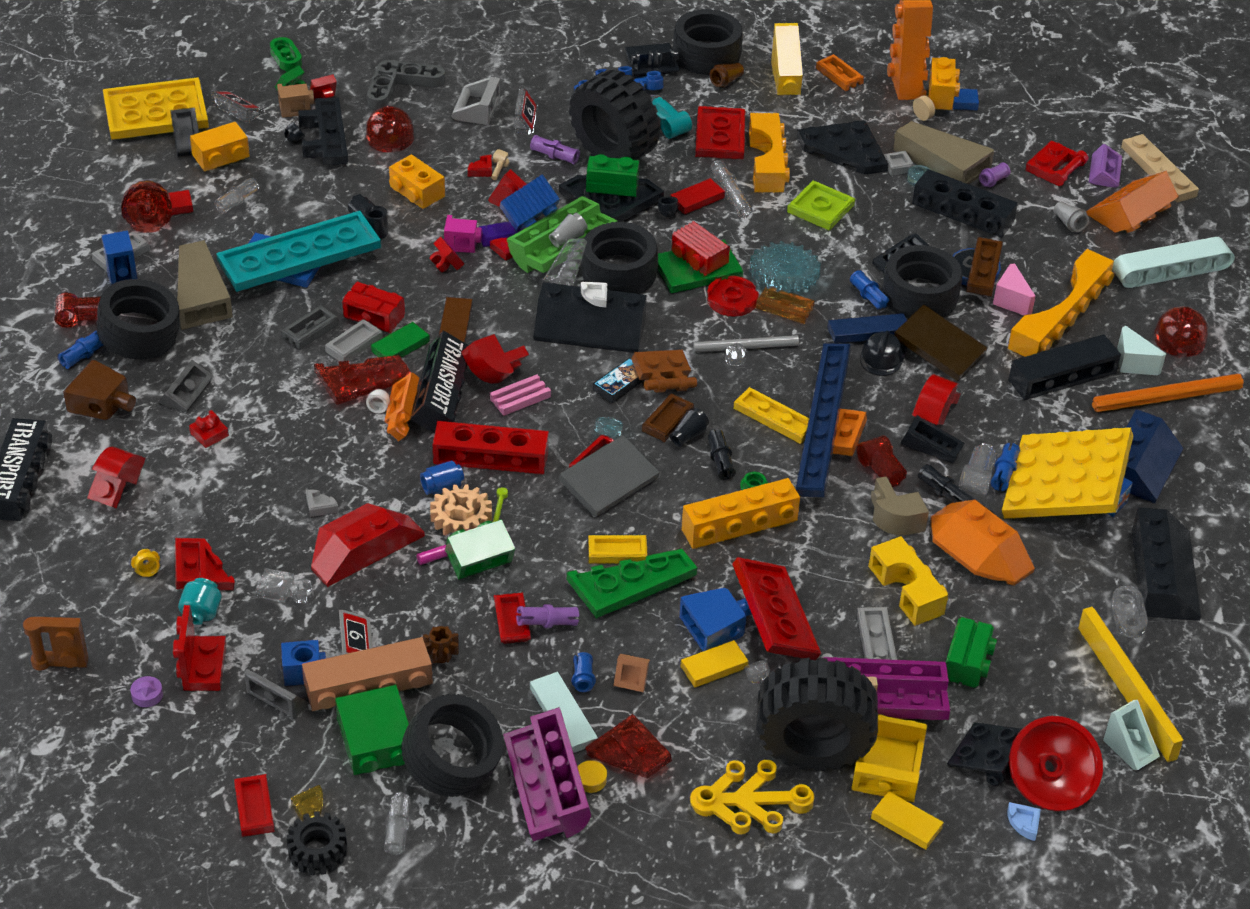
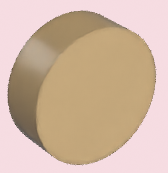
(924, 108)

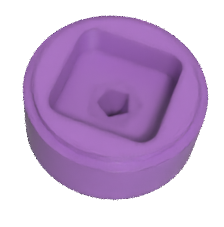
(146, 691)

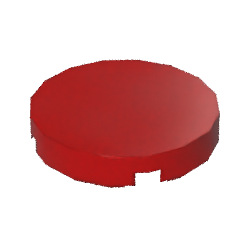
(732, 296)

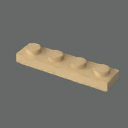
(1154, 162)

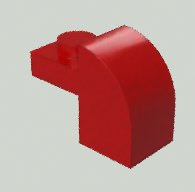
(490, 362)
(936, 399)
(113, 471)

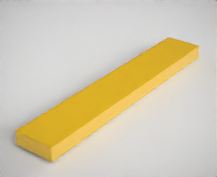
(1130, 682)

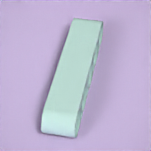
(1173, 262)

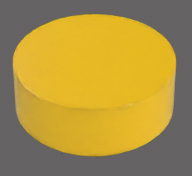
(593, 776)

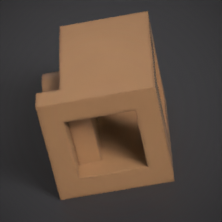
(294, 98)

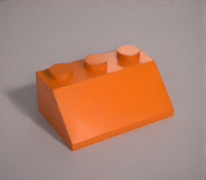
(1135, 203)

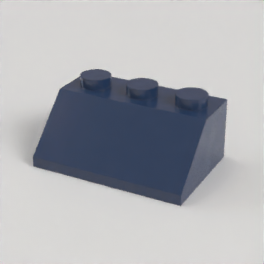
(1151, 455)

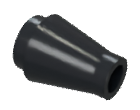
(691, 425)

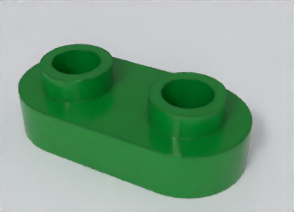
(285, 53)

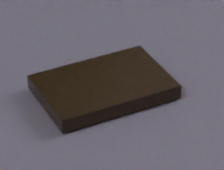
(940, 343)

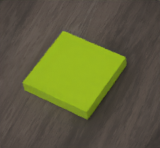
(821, 205)

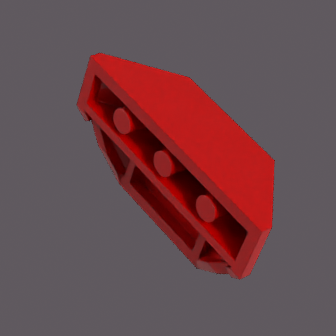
(360, 541)

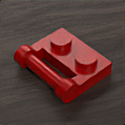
(1051, 158)

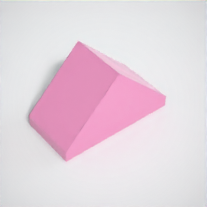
(1014, 292)

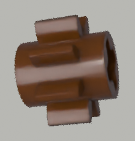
(441, 644)

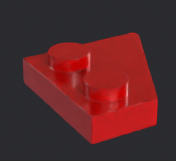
(196, 560)

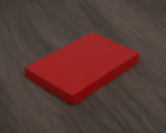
(720, 132)

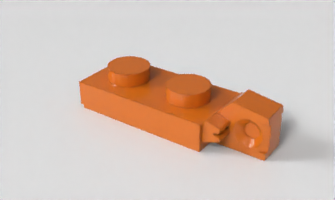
(401, 406)

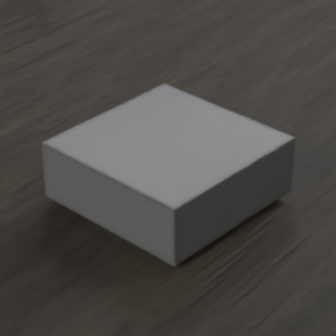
(898, 162)

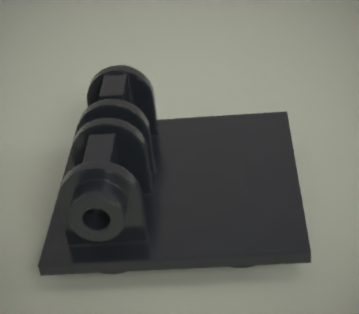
(652, 58)
(986, 749)

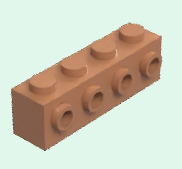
(397, 664)

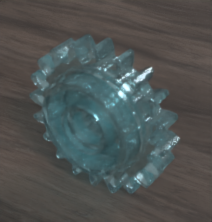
(785, 267)

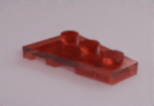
(360, 379)

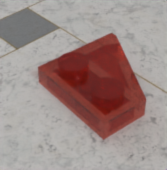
(630, 748)

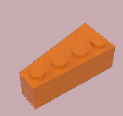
(910, 48)

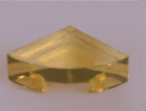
(308, 802)

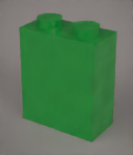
(372, 728)

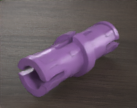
(555, 149)
(547, 616)

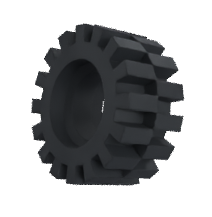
(317, 828)

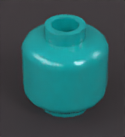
(203, 598)

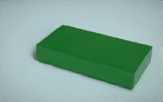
(401, 341)

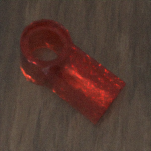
(71, 309)
(880, 456)

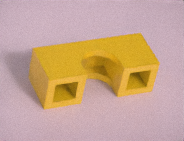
(922, 595)

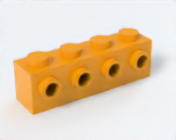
(740, 513)

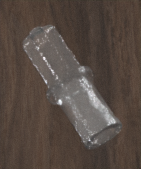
(236, 195)
(397, 824)

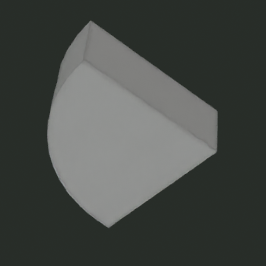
(320, 504)

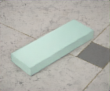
(553, 693)

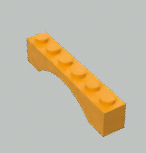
(1039, 330)

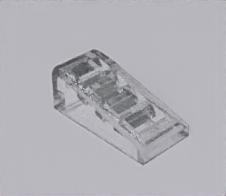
(567, 263)

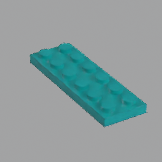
(298, 250)

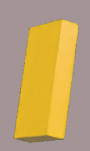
(616, 548)
(714, 663)
(907, 820)

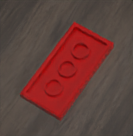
(776, 609)

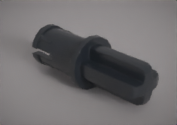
(721, 454)

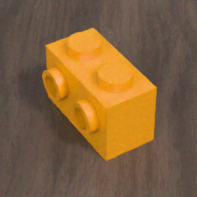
(943, 82)
(219, 146)
(417, 181)

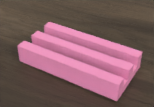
(518, 393)

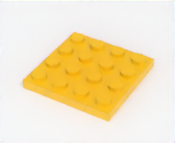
(1068, 473)

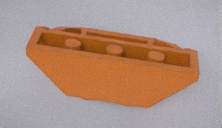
(981, 542)

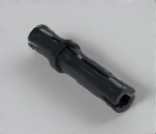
(944, 485)

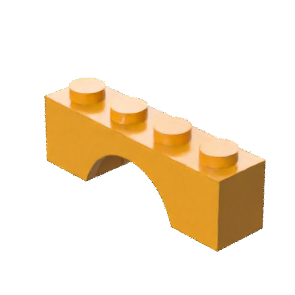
(769, 169)

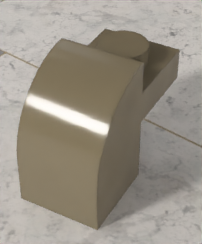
(895, 513)

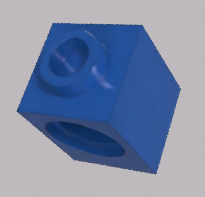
(296, 654)

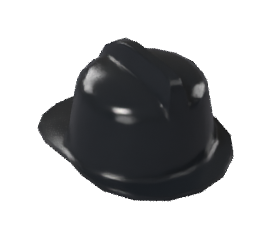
(882, 354)

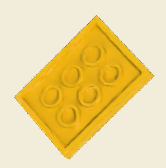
(147, 107)

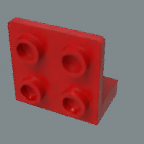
(199, 656)

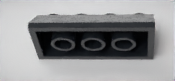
(571, 320)
(1165, 565)

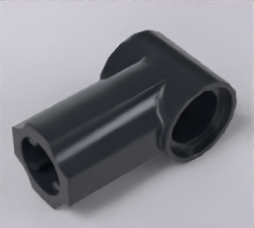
(374, 214)

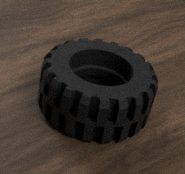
(614, 116)
(817, 714)

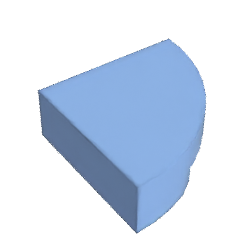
(1024, 819)

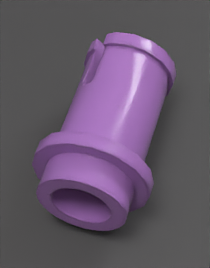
(990, 176)

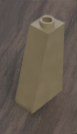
(943, 152)
(200, 287)

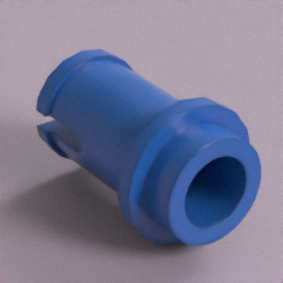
(583, 676)

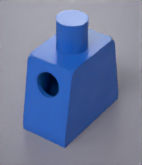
(714, 617)

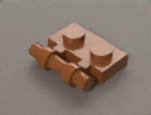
(662, 365)

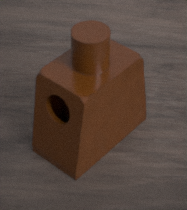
(98, 392)

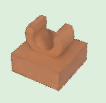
(631, 672)

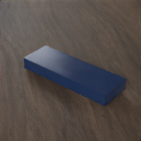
(863, 327)

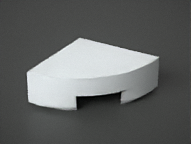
(594, 293)

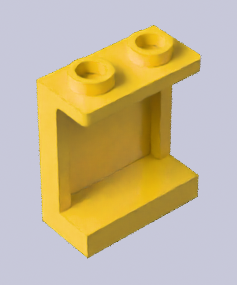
(893, 760)

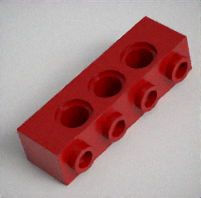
(491, 447)

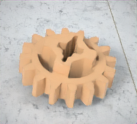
(460, 509)

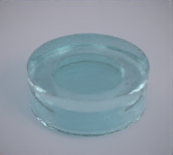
(915, 173)
(608, 426)

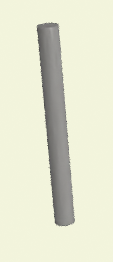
(750, 343)

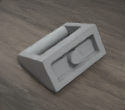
(482, 111)

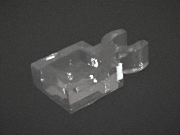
(279, 585)

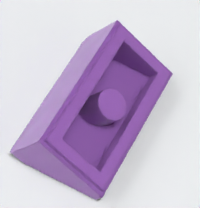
(1105, 167)

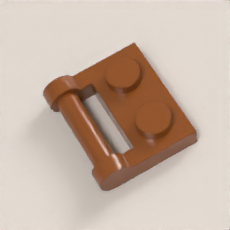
(66, 641)

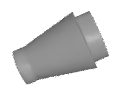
(1072, 217)
(570, 228)

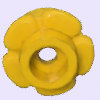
(149, 568)

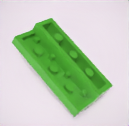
(532, 245)

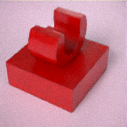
(324, 87)
(445, 256)
(208, 429)

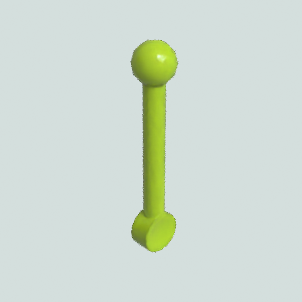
(502, 493)

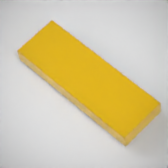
(772, 414)

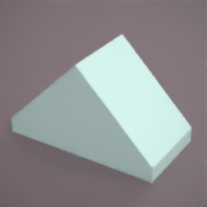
(1138, 354)
(1130, 736)

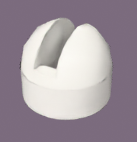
(378, 401)

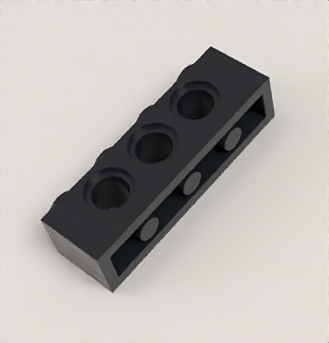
(964, 203)

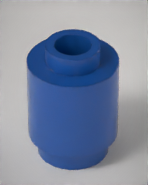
(440, 477)

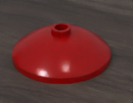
(1074, 758)

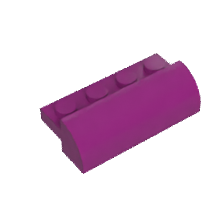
(907, 686)
(548, 777)

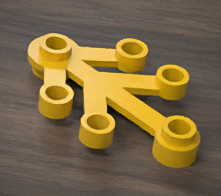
(748, 799)

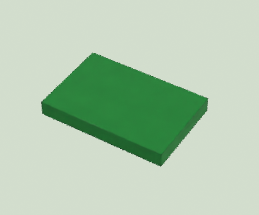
(681, 276)

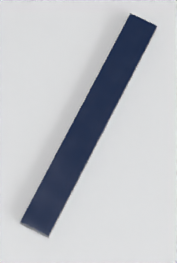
(823, 421)

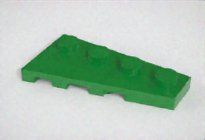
(618, 586)

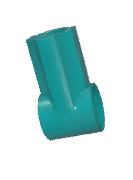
(672, 122)

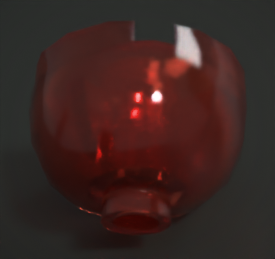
(389, 129)
(146, 206)
(1181, 331)

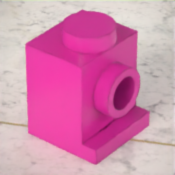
(462, 234)

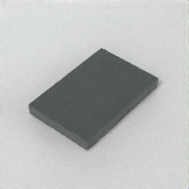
(609, 476)

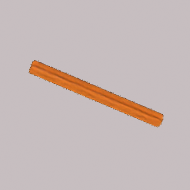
(1167, 392)

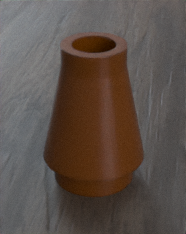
(724, 74)

